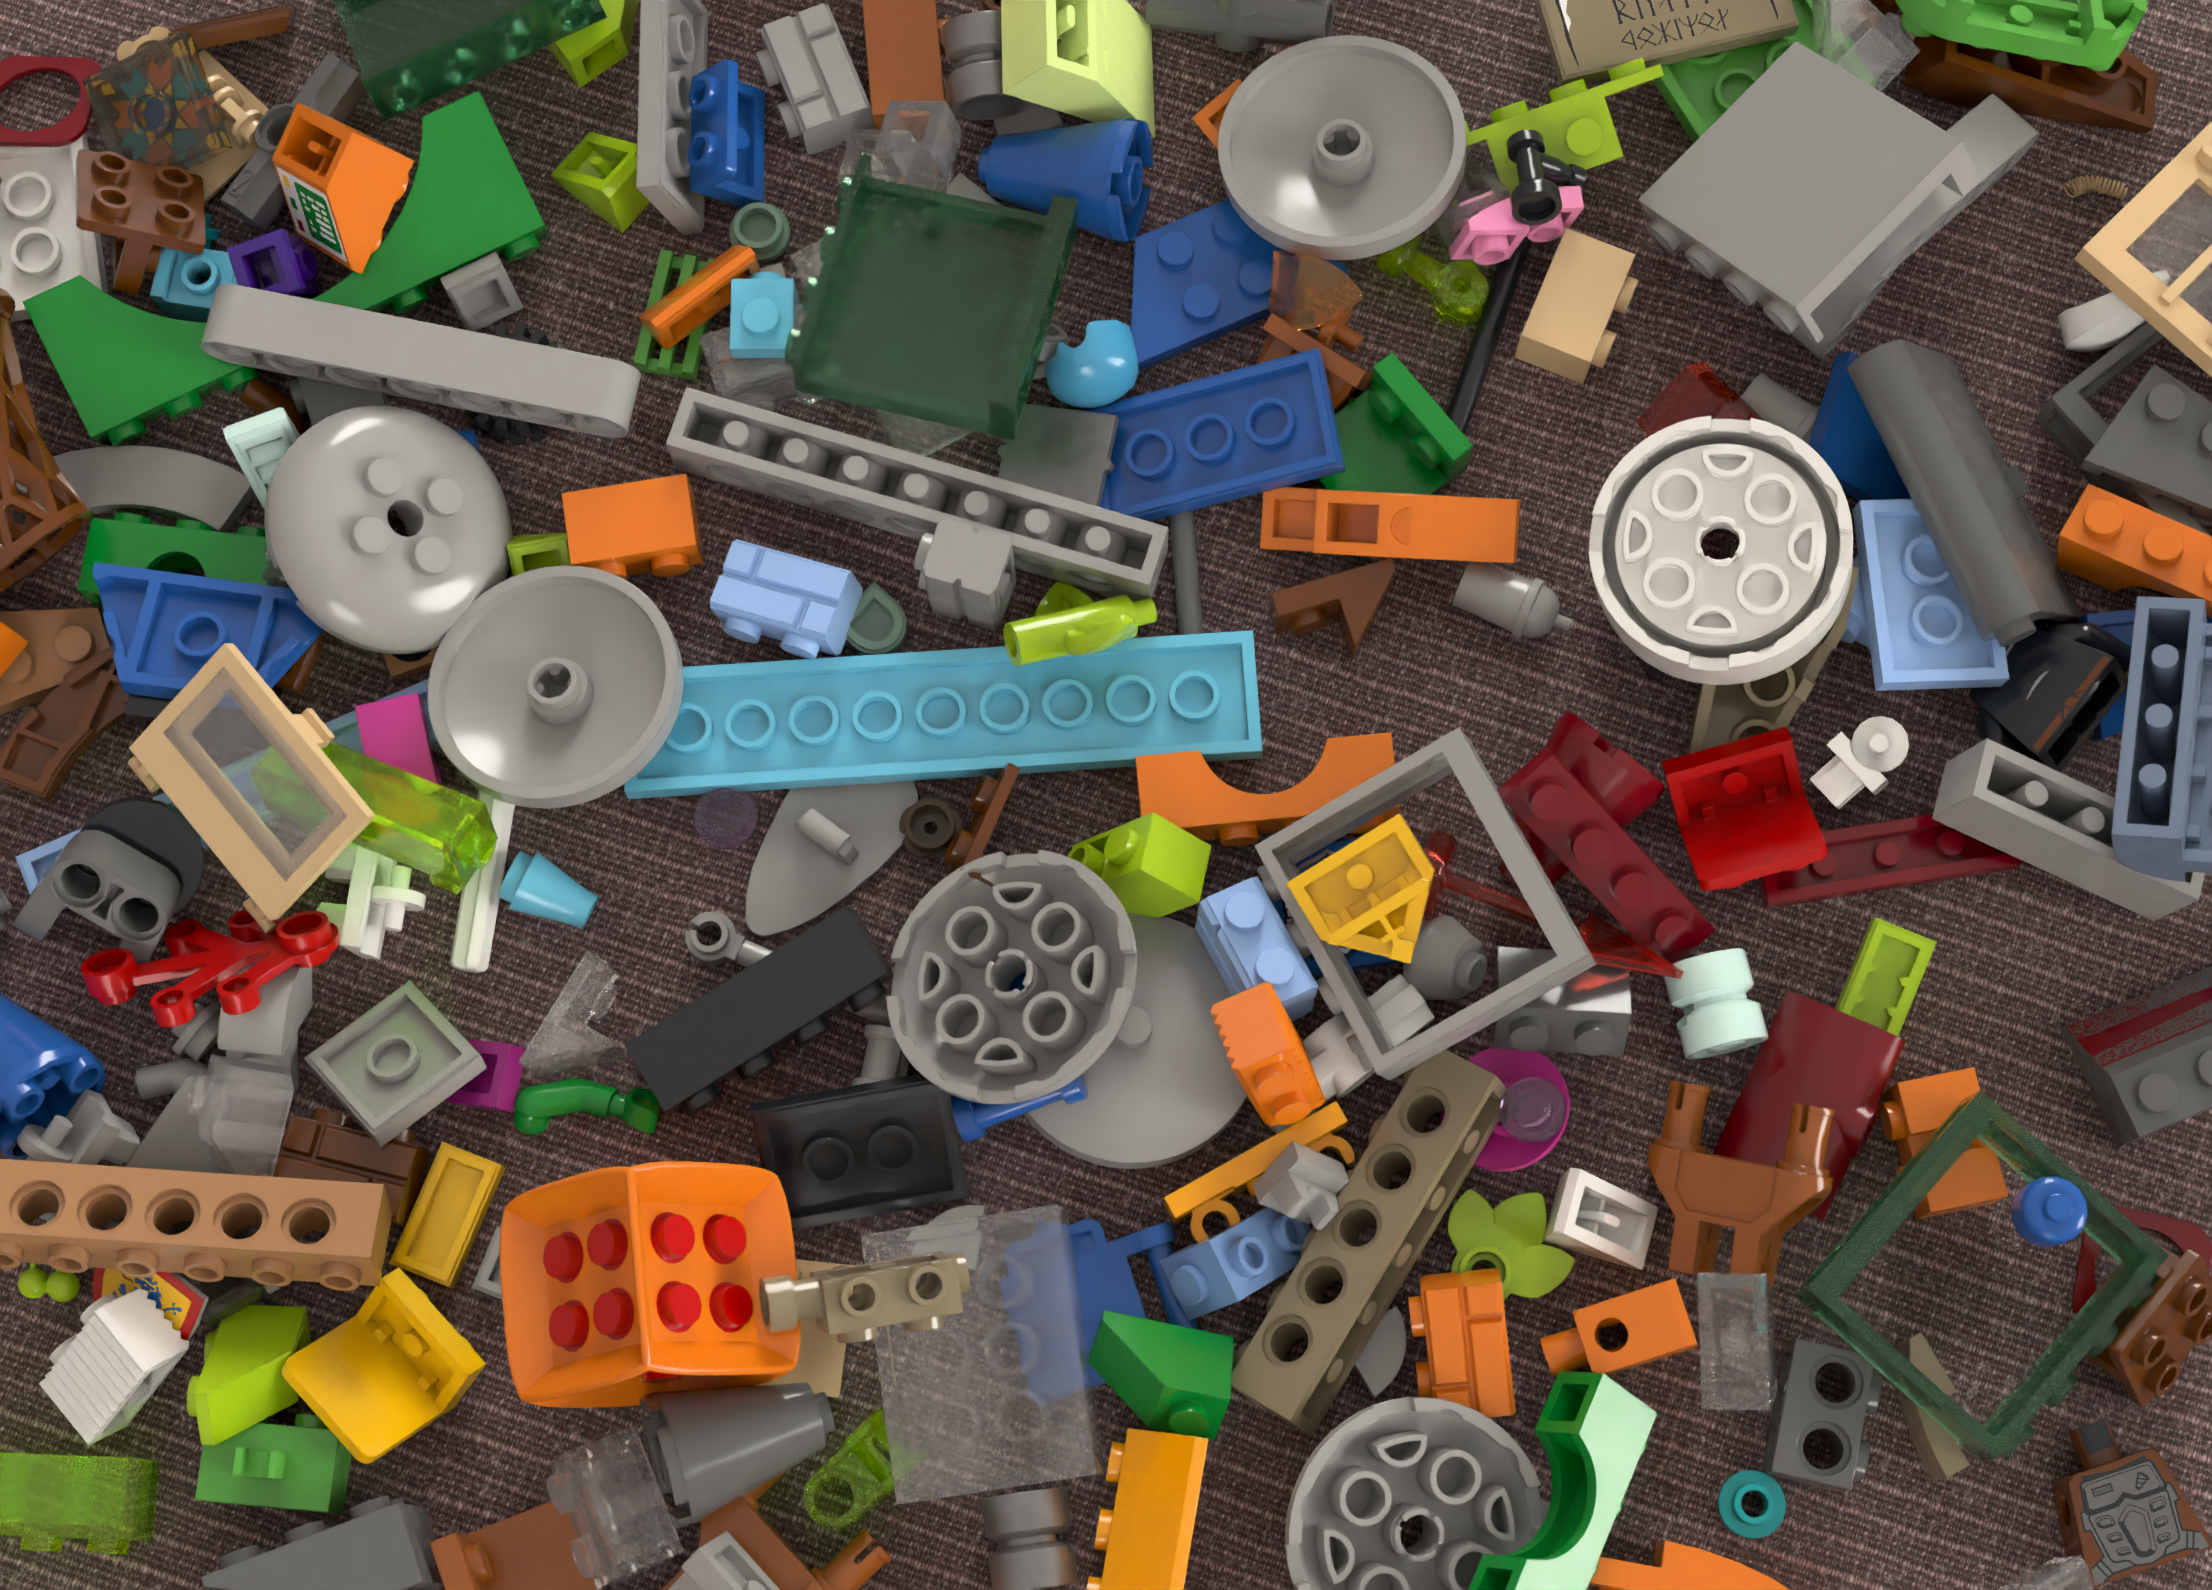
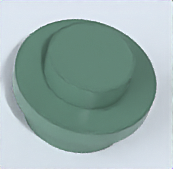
(762, 229)

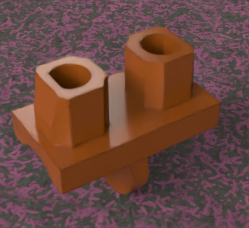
(1341, 373)

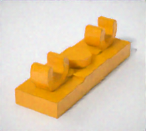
(1206, 1193)

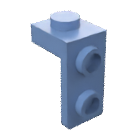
(1234, 1261)

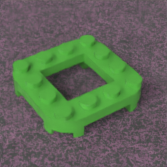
(2054, 30)

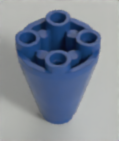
(39, 1074)

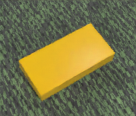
(447, 1215)

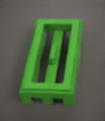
(646, 344)

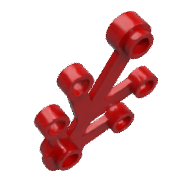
(210, 960)

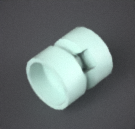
(1716, 1004)

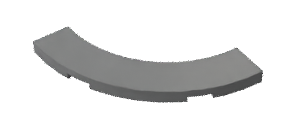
(157, 481)

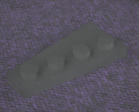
(2160, 443)

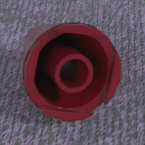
(1605, 771)

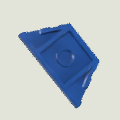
(1198, 282)
(175, 622)

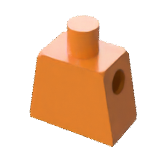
(1654, 1324)

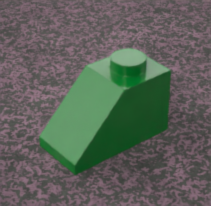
(1165, 1372)

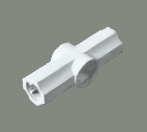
(1337, 1069)

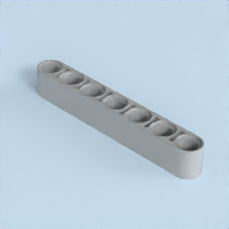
(421, 361)

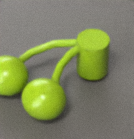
(59, 1285)

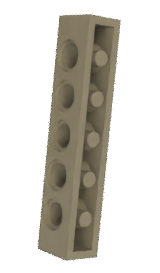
(1372, 1272)

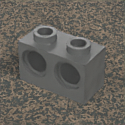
(1802, 1409)

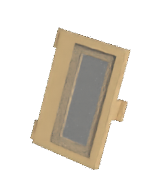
(252, 782)

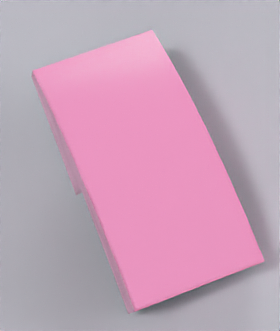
(1495, 233)

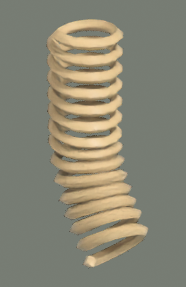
(2091, 186)

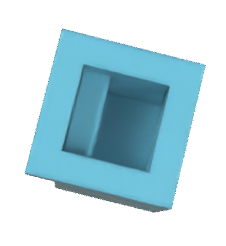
(178, 286)

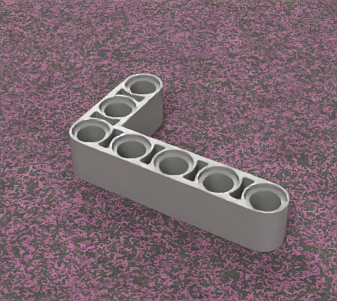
(1995, 142)

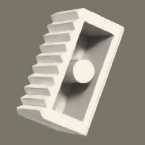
(112, 1363)

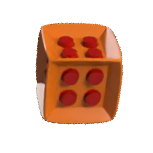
(644, 1282)

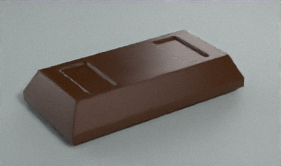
(240, 26)

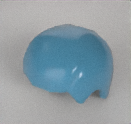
(1097, 369)

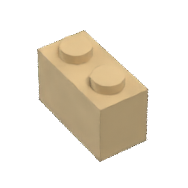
(1575, 306)

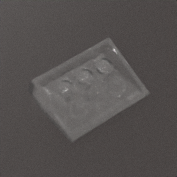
(1006, 1383)

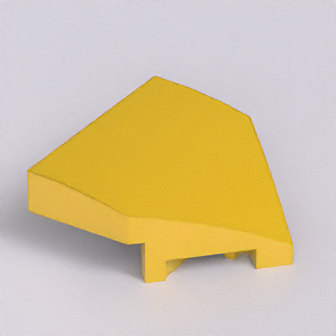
(1369, 892)

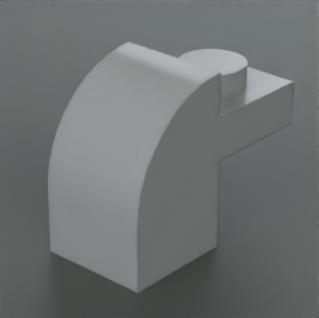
(272, 1028)

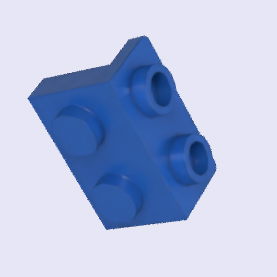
(726, 136)

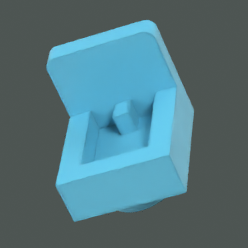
(762, 315)

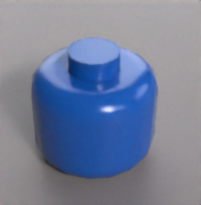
(2049, 1211)

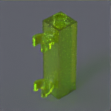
(418, 820)

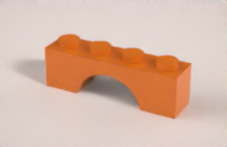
(2133, 546)
(1199, 802)

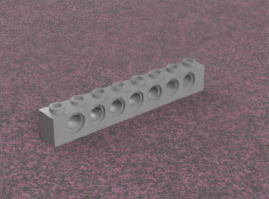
(913, 493)

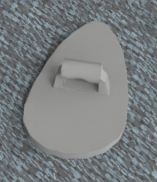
(823, 851)

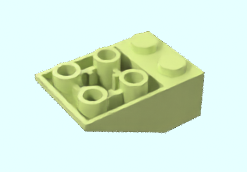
(1079, 58)

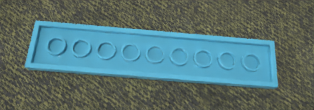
(955, 715)

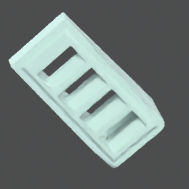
(261, 461)

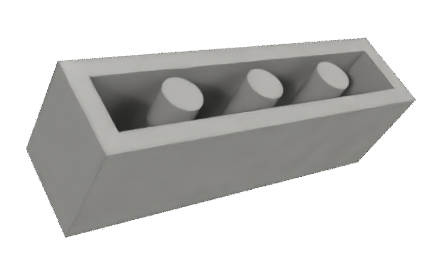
(2050, 825)

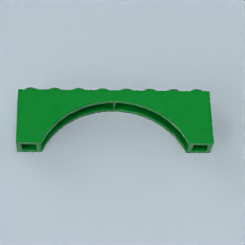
(140, 365)

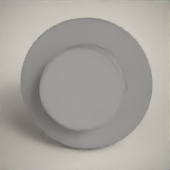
(199, 1033)

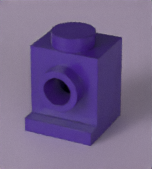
(283, 262)

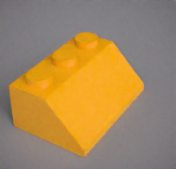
(1153, 1511)

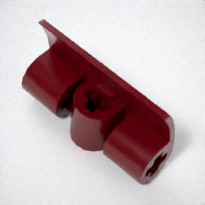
(1817, 1061)

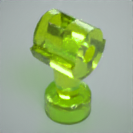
(1456, 287)

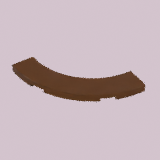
(82, 709)

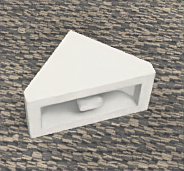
(1600, 1220)

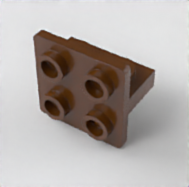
(140, 209)
(2161, 1329)

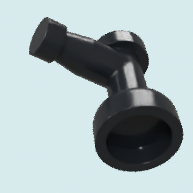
(1537, 197)

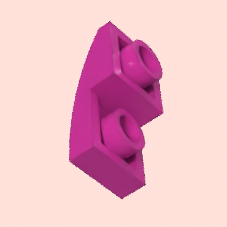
(398, 735)

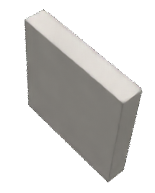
(395, 1063)

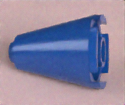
(1084, 162)

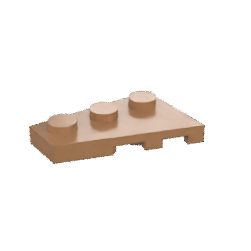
(56, 646)

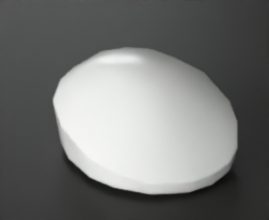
(2098, 324)

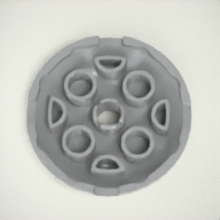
(335, 539)
(970, 944)
(1400, 1463)

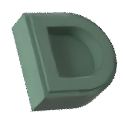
(877, 624)

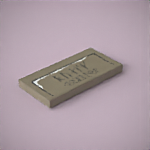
(1601, 34)

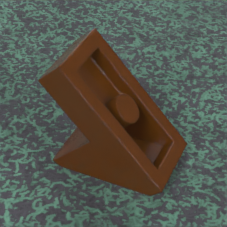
(1349, 596)

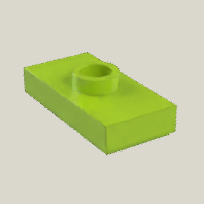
(1885, 975)

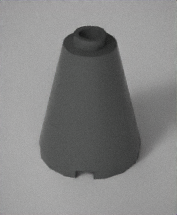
(730, 1440)

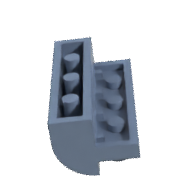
(2167, 743)

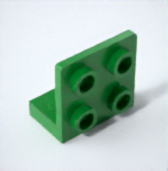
(1397, 438)

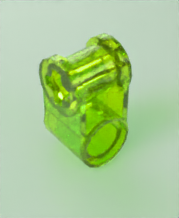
(860, 1467)

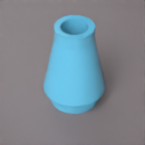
(546, 891)

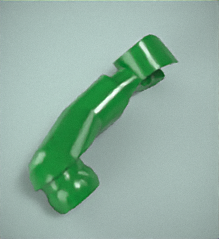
(540, 1102)

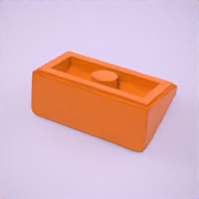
(698, 296)

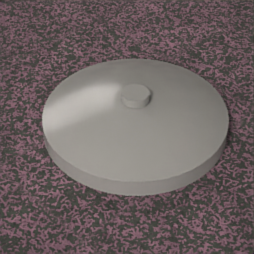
(1342, 147)
(555, 687)
(1165, 1075)

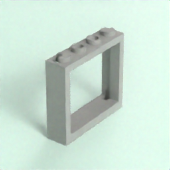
(1363, 803)

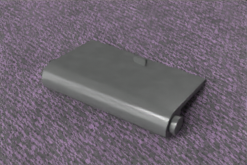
(1963, 490)

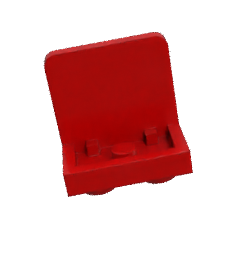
(1743, 810)

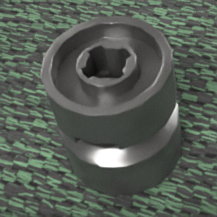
(975, 52)
(1030, 1540)

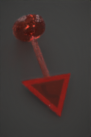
(1603, 940)

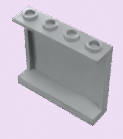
(1801, 185)

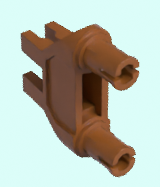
(1733, 1192)
(776, 1555)

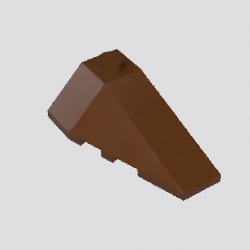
(2042, 88)

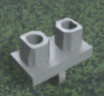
(82, 1137)

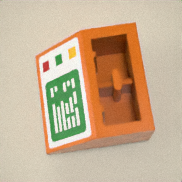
(338, 185)

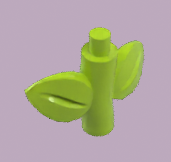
(1074, 625)

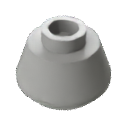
(1445, 960)

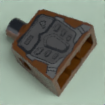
(2123, 1508)

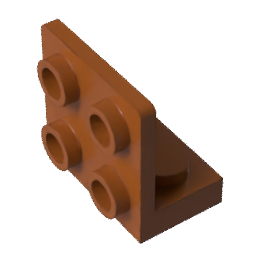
(513, 1554)

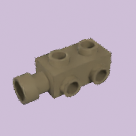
(882, 1296)

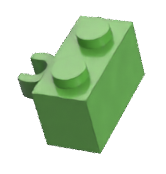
(277, 1468)

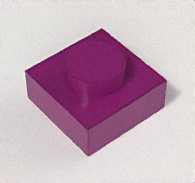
(498, 1083)

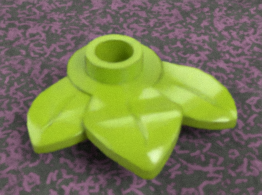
(1508, 1241)

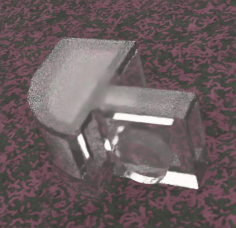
(912, 146)

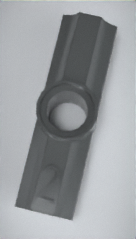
(1245, 23)
(256, 191)

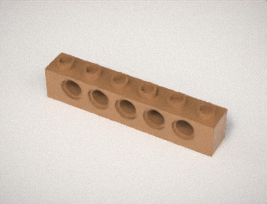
(217, 1205)

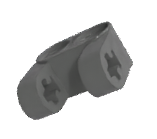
(106, 897)

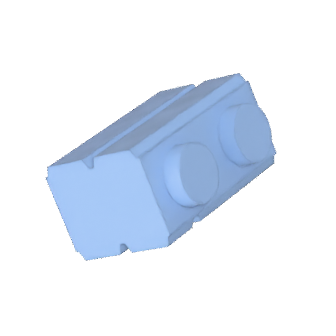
(785, 599)
(1254, 946)

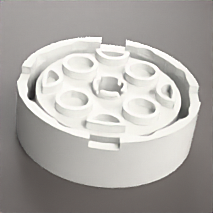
(1734, 614)

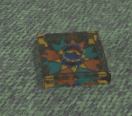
(159, 106)

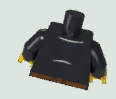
(2055, 691)

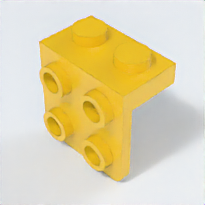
(384, 1370)

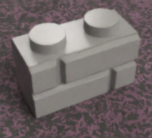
(815, 77)
(967, 573)

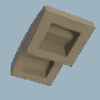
(1933, 1444)

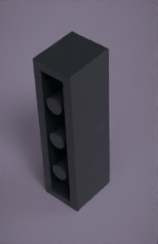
(761, 1011)

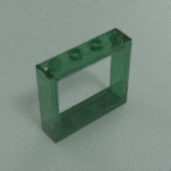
(2087, 1332)

